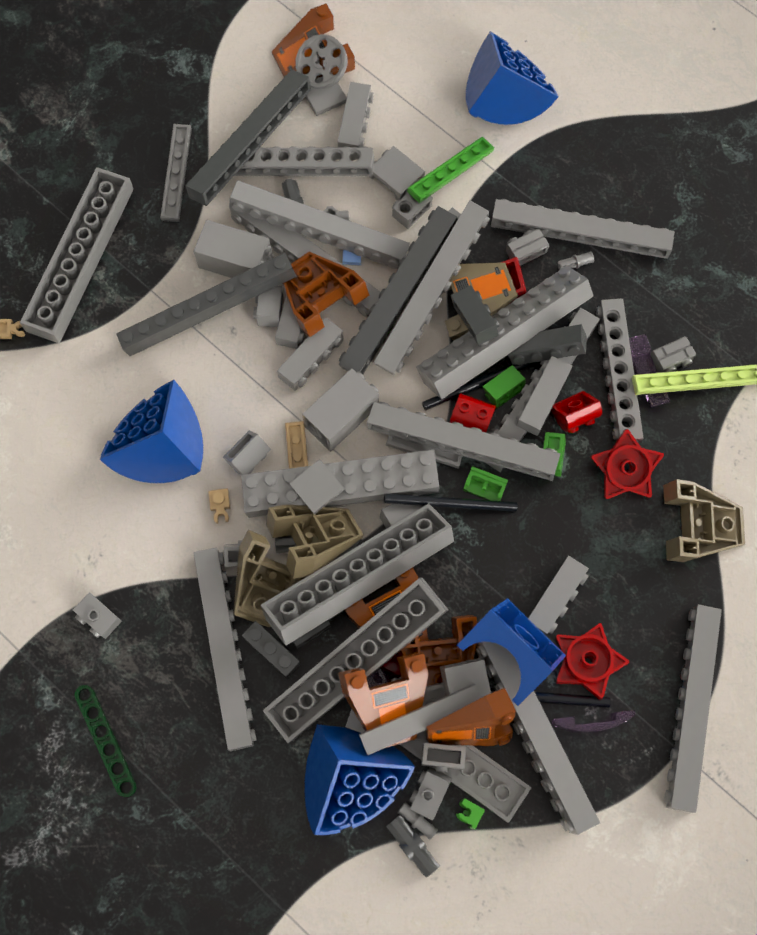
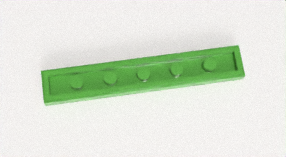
(450, 169)

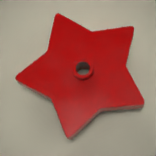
(640, 461)
(594, 647)

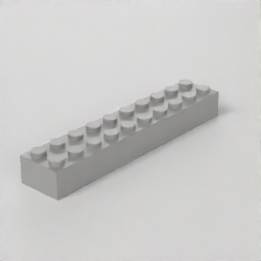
(77, 255)
(517, 325)
(362, 478)
(357, 573)
(365, 649)
(540, 742)

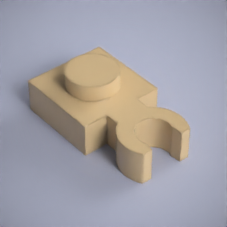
(7, 328)
(219, 502)

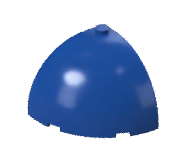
(506, 85)
(157, 439)
(348, 785)

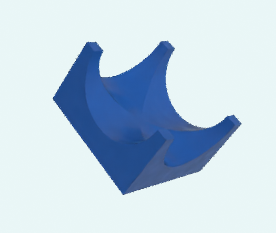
(528, 644)

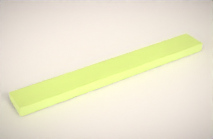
(694, 379)

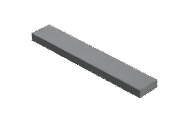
(176, 173)
(416, 720)

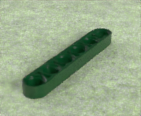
(101, 742)

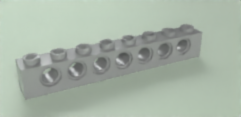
(310, 165)
(615, 309)

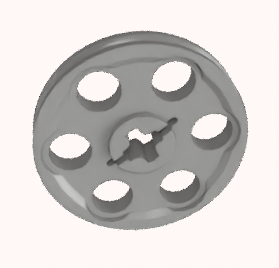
(328, 60)

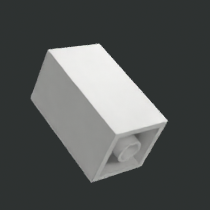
(230, 250)
(341, 409)

